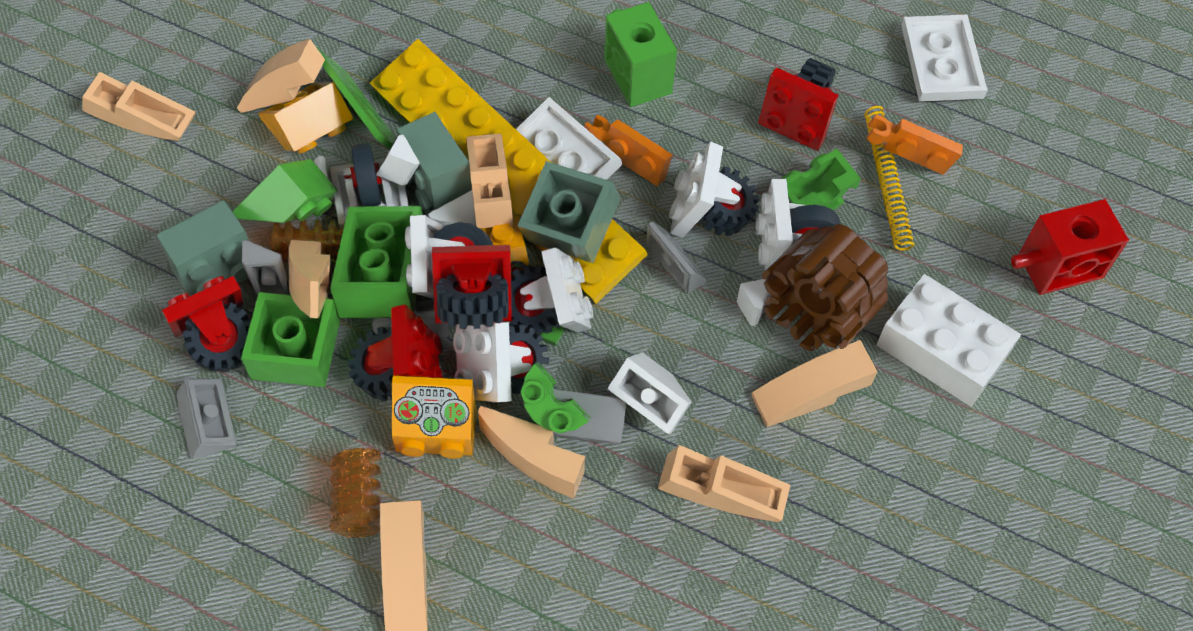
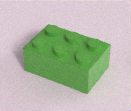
(373, 262)

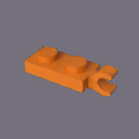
(915, 143)
(633, 149)

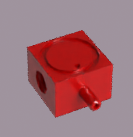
(1071, 246)

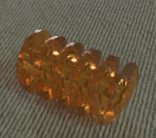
(329, 238)
(353, 492)

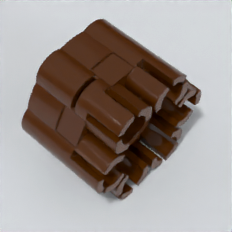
(830, 283)

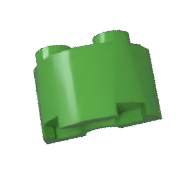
(824, 182)
(546, 407)

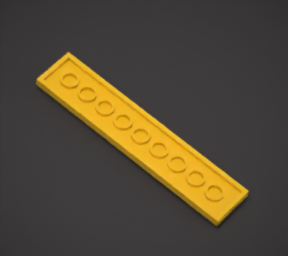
(423, 84)

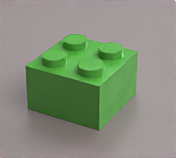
(288, 344)

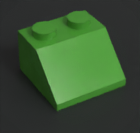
(289, 194)

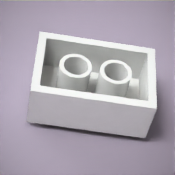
(947, 339)

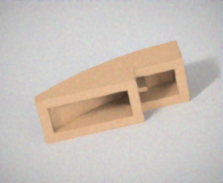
(283, 76)
(136, 108)
(489, 180)
(308, 276)
(815, 384)
(533, 451)
(723, 485)
(403, 566)

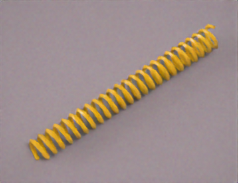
(878, 164)

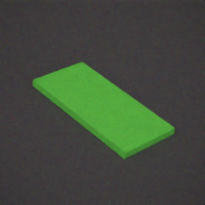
(358, 102)

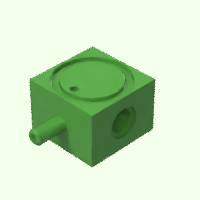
(639, 54)

